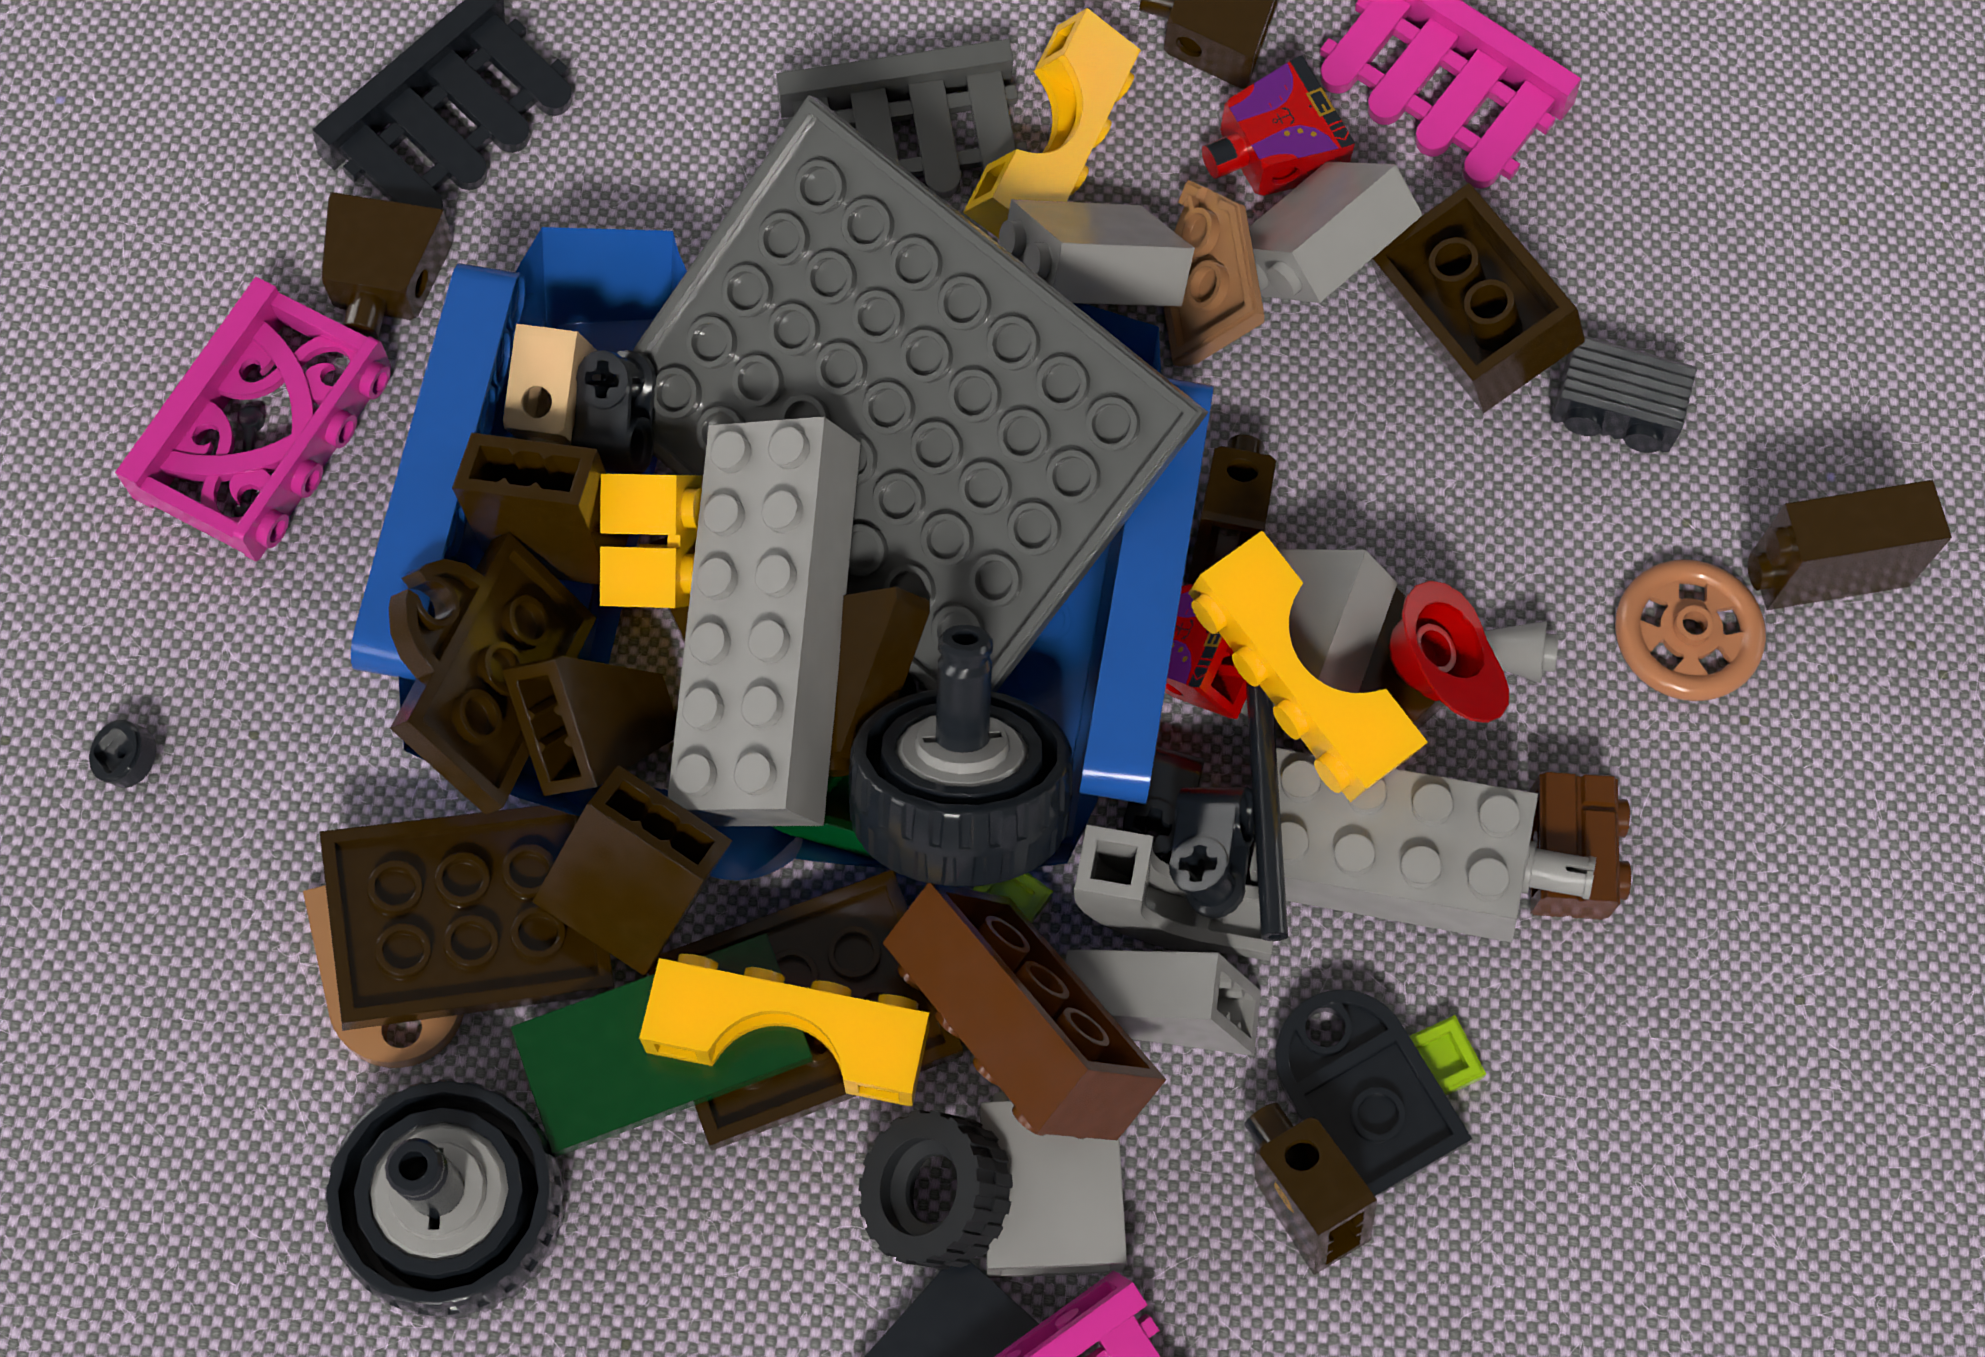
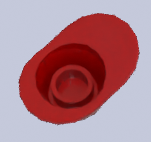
(1446, 654)

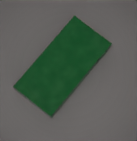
(599, 1080)

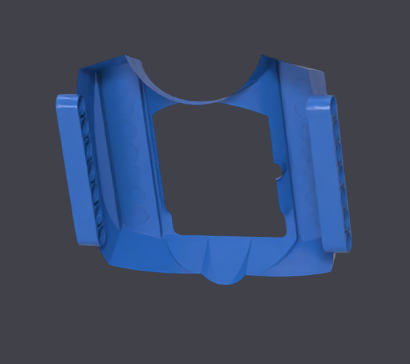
(1091, 668)

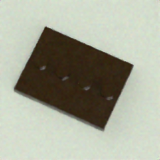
(445, 919)
(818, 940)

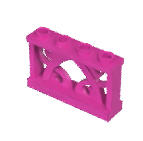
(247, 338)

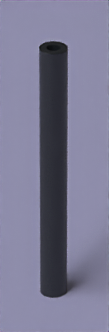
(1267, 815)

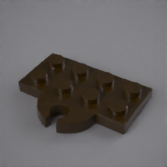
(483, 623)

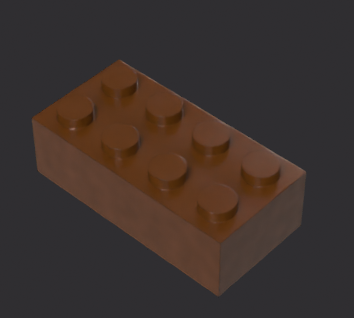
(1022, 1014)

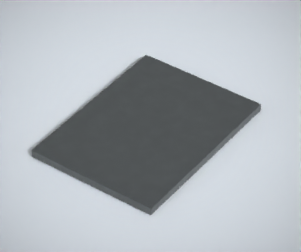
(984, 402)

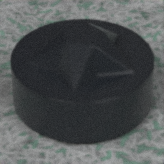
(122, 753)

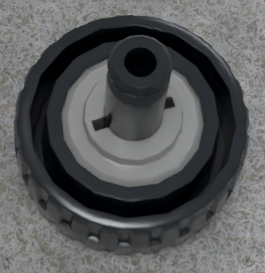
(961, 776)
(445, 1199)

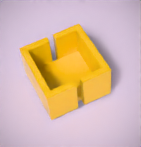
(655, 506)

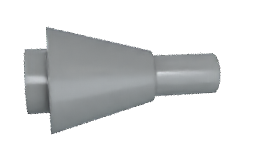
(1525, 649)

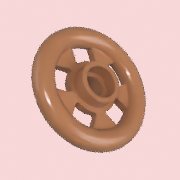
(1689, 678)

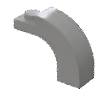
(1134, 894)

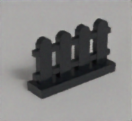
(439, 62)

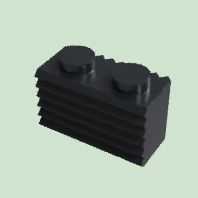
(1624, 395)

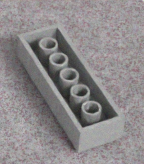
(765, 623)

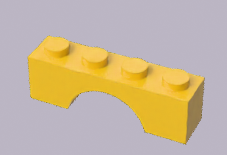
(1084, 76)
(1350, 734)
(702, 1010)

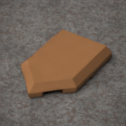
(1222, 283)

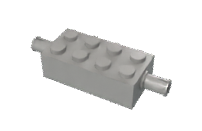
(1417, 850)

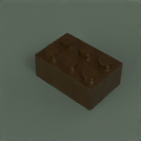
(1478, 298)

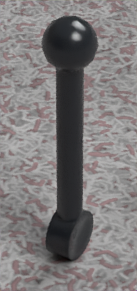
(251, 421)

